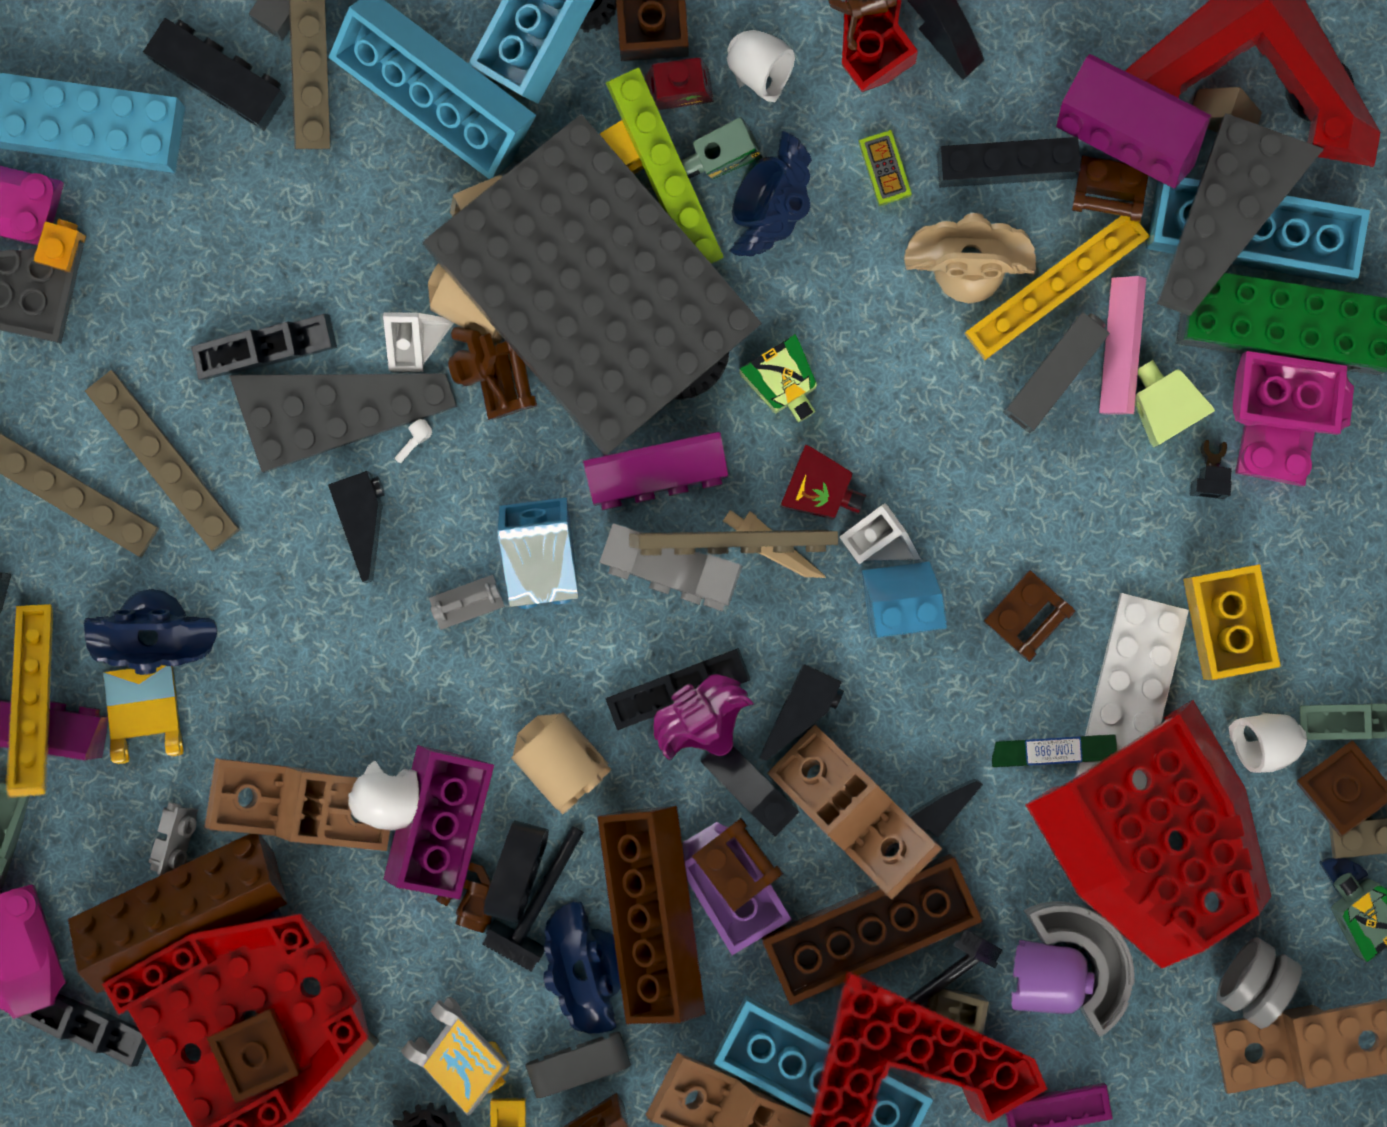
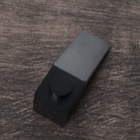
(360, 515)
(805, 704)
(752, 790)

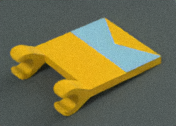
(140, 708)

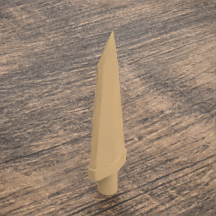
(792, 560)

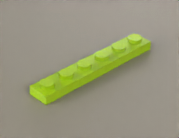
(662, 160)

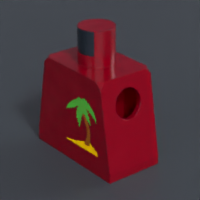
(679, 83)
(820, 487)

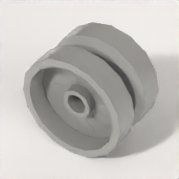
(1259, 983)

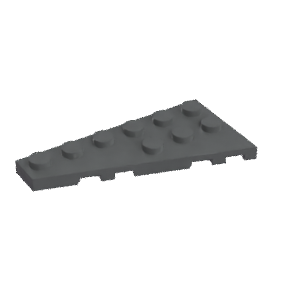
(1237, 193)
(34, 295)
(316, 413)

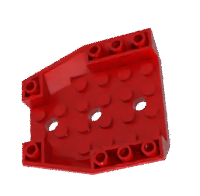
(1119, 850)
(211, 983)

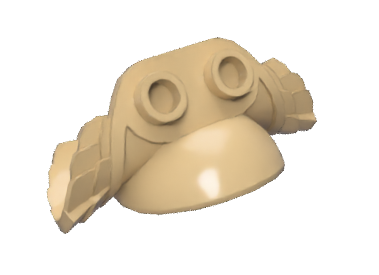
(970, 275)

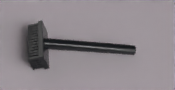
(515, 943)
(977, 951)

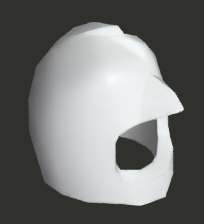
(759, 55)
(1278, 745)
(385, 799)

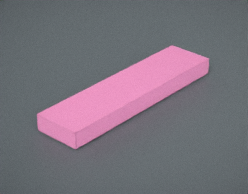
(1122, 345)

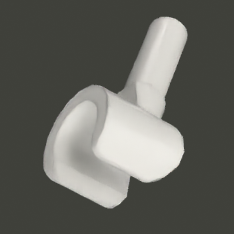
(421, 431)

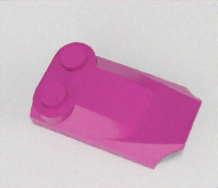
(26, 204)
(1292, 393)
(1275, 454)
(28, 957)

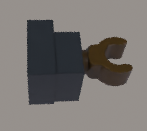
(1213, 480)

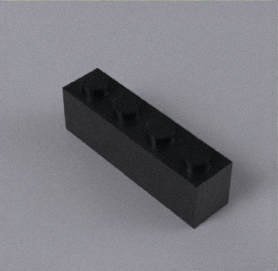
(214, 73)
(1008, 162)

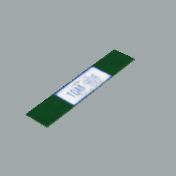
(1053, 750)

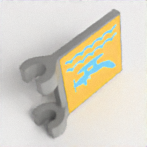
(458, 1058)

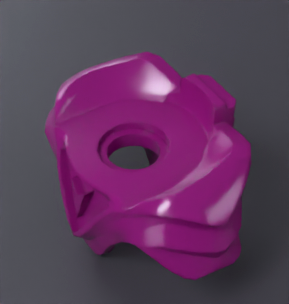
(701, 717)

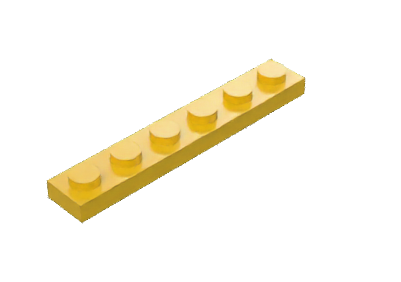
(1056, 285)
(30, 701)

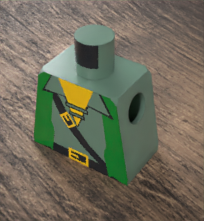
(736, 146)
(1362, 915)

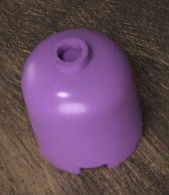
(1050, 978)

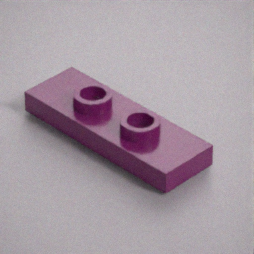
(1063, 1108)

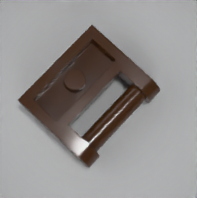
(1110, 180)
(505, 382)
(1021, 607)
(727, 871)

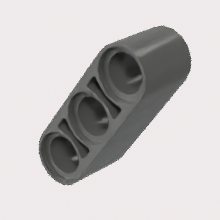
(578, 1066)

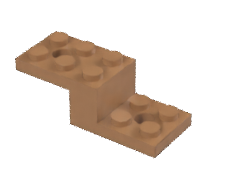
(288, 804)
(854, 811)
(1304, 1047)
(720, 1100)

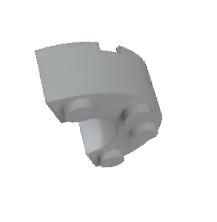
(694, 575)
(1106, 951)

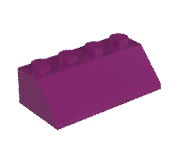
(1133, 121)
(655, 470)
(70, 733)
(439, 842)

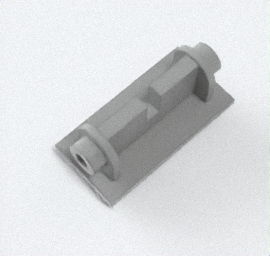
(466, 602)
(179, 825)

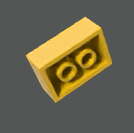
(1231, 622)

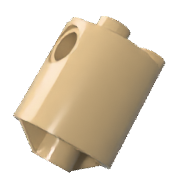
(454, 305)
(559, 759)

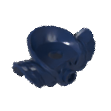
(772, 198)
(179, 636)
(571, 940)

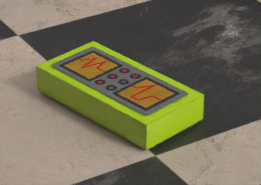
(884, 168)

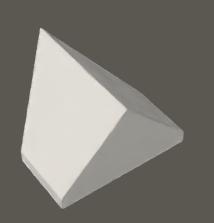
(412, 339)
(879, 538)

